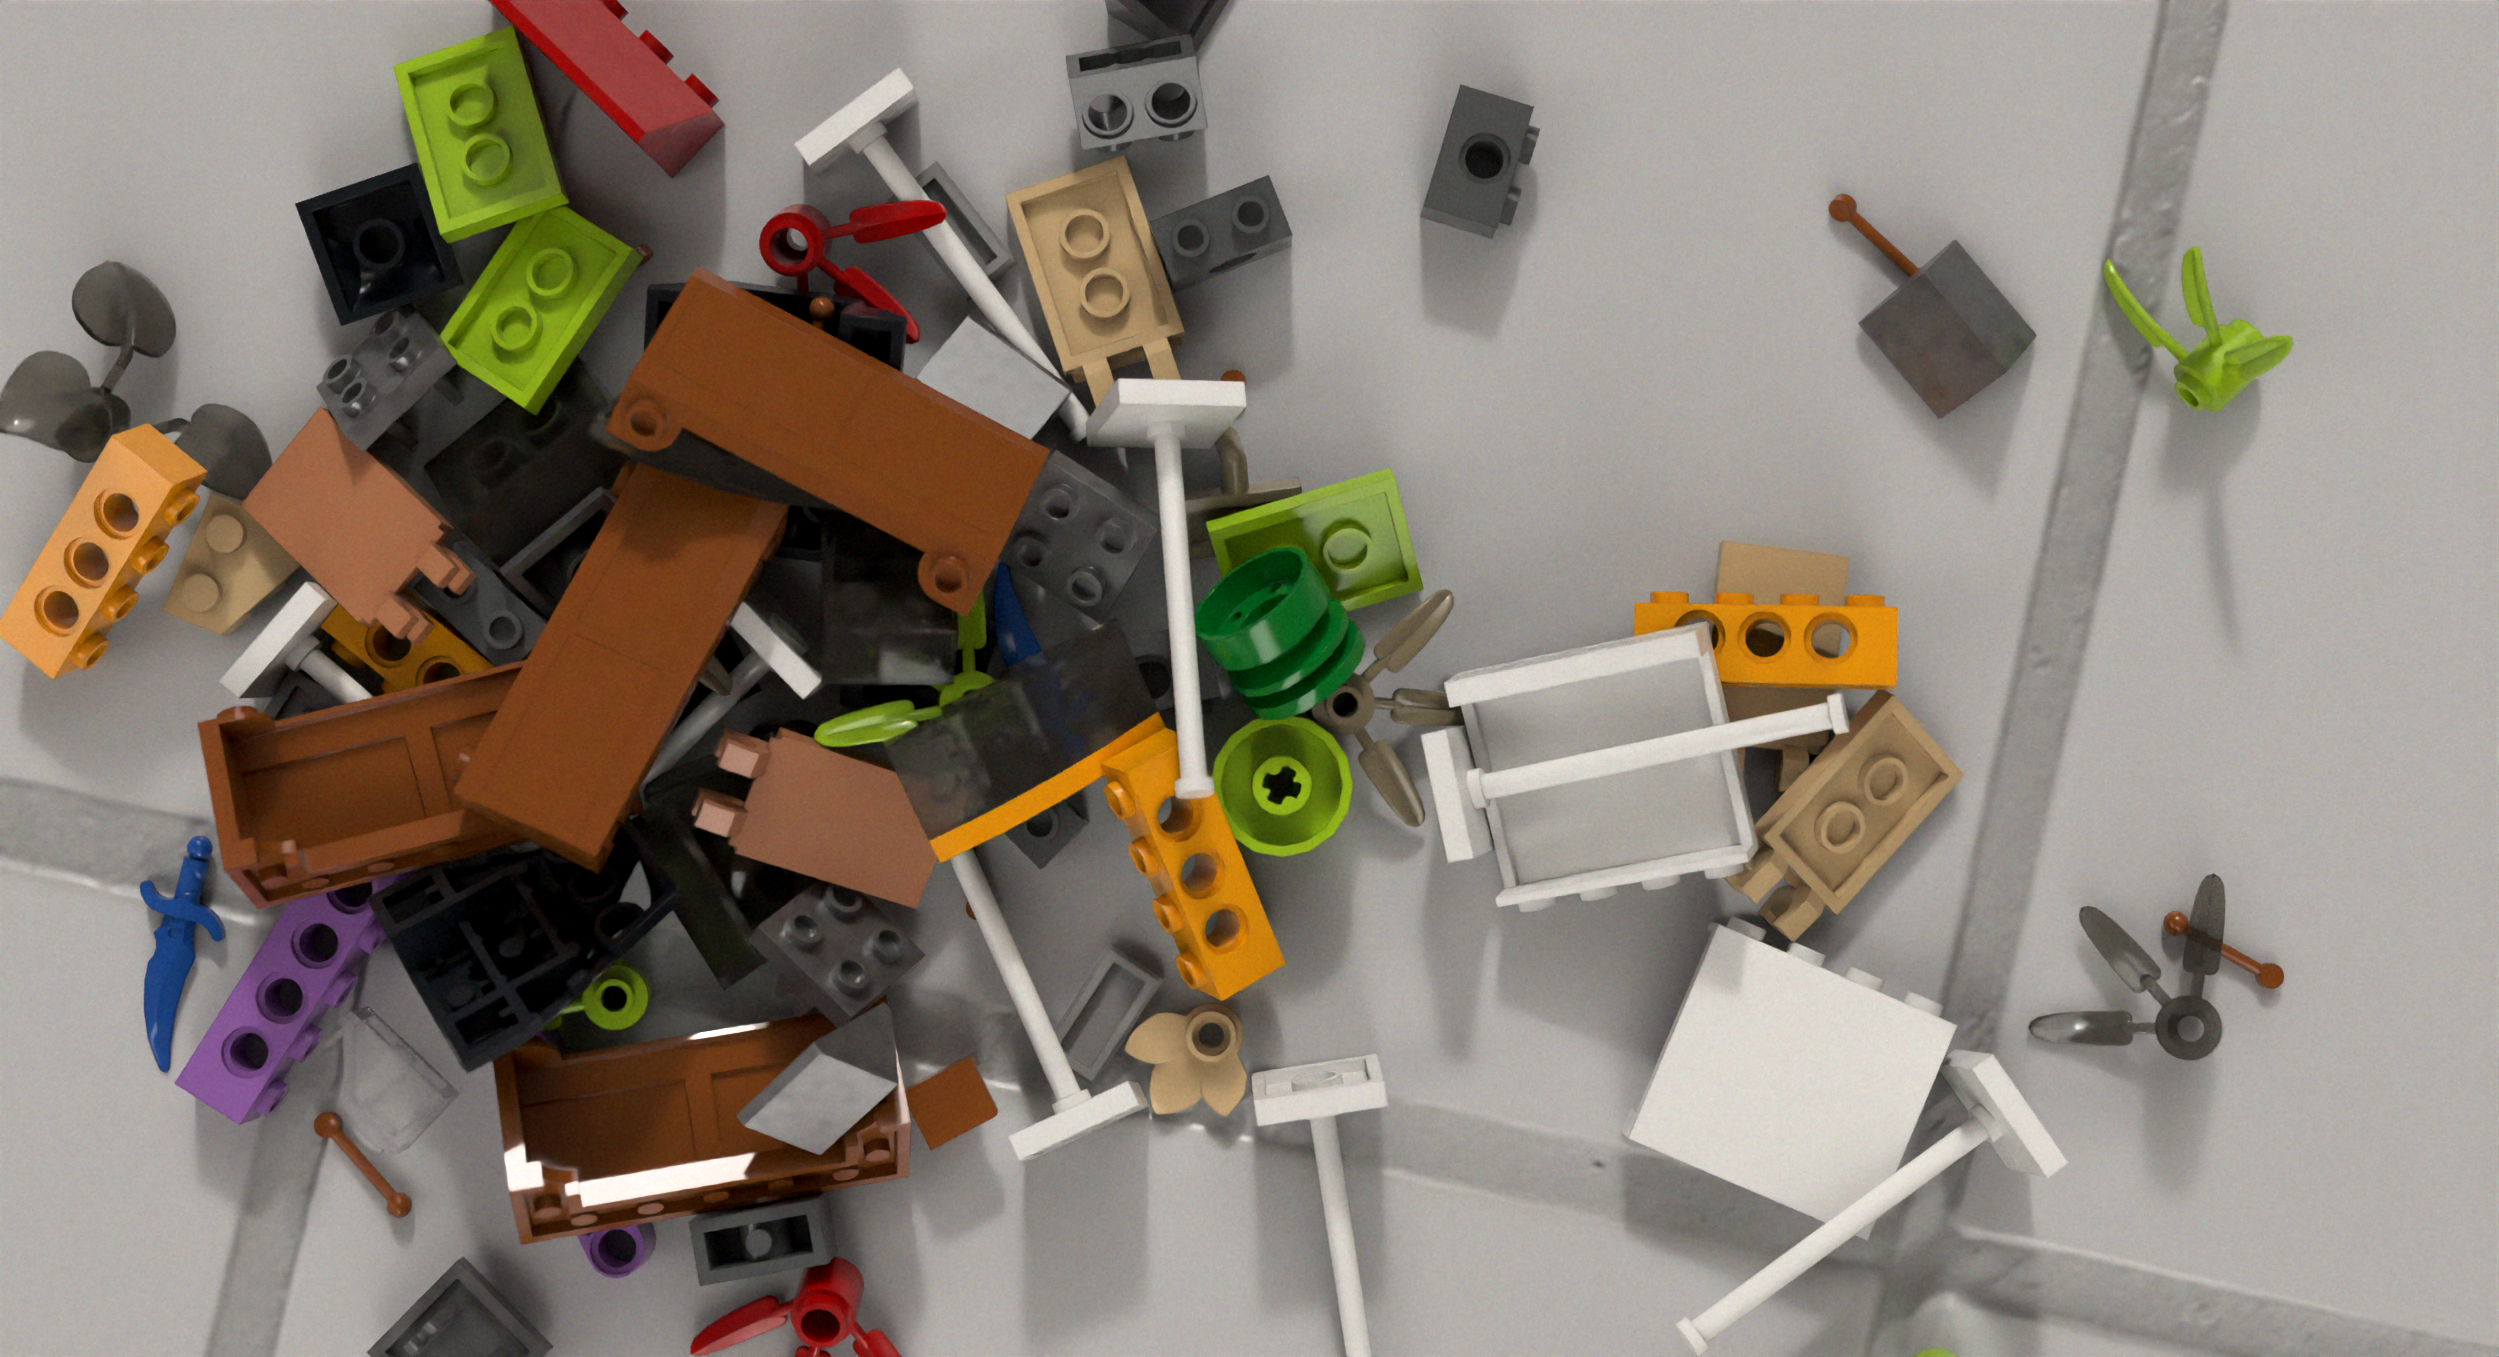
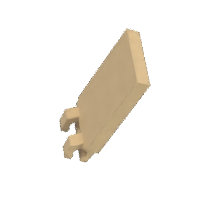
(1098, 274)
(1767, 575)
(1845, 816)

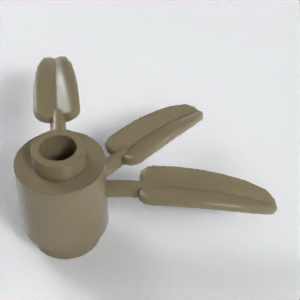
(1406, 706)

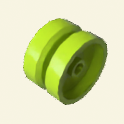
(1319, 791)

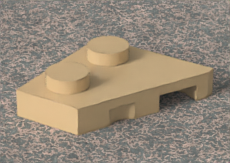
(227, 569)

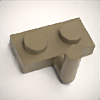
(1232, 497)

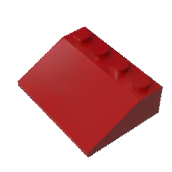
(621, 74)

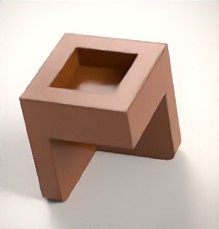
(951, 1101)

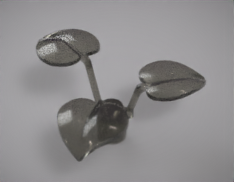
(56, 406)

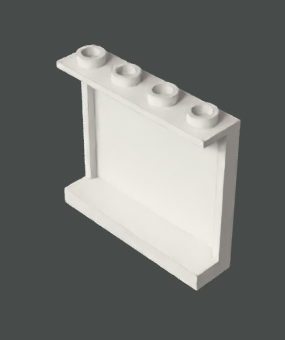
(1618, 825)
(1790, 1074)

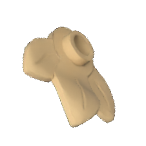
(1185, 1065)

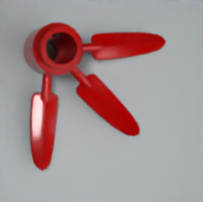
(866, 225)
(820, 1313)

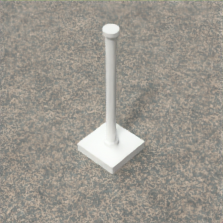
(862, 129)
(1170, 418)
(294, 643)
(775, 644)
(1464, 791)
(1319, 1094)
(1075, 1110)
(1995, 1114)

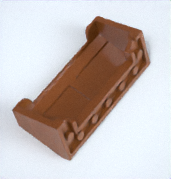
(834, 429)
(618, 662)
(351, 787)
(657, 1132)

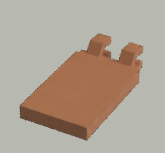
(356, 527)
(820, 815)

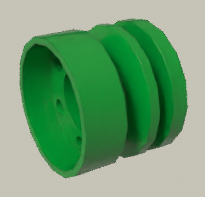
(1279, 633)

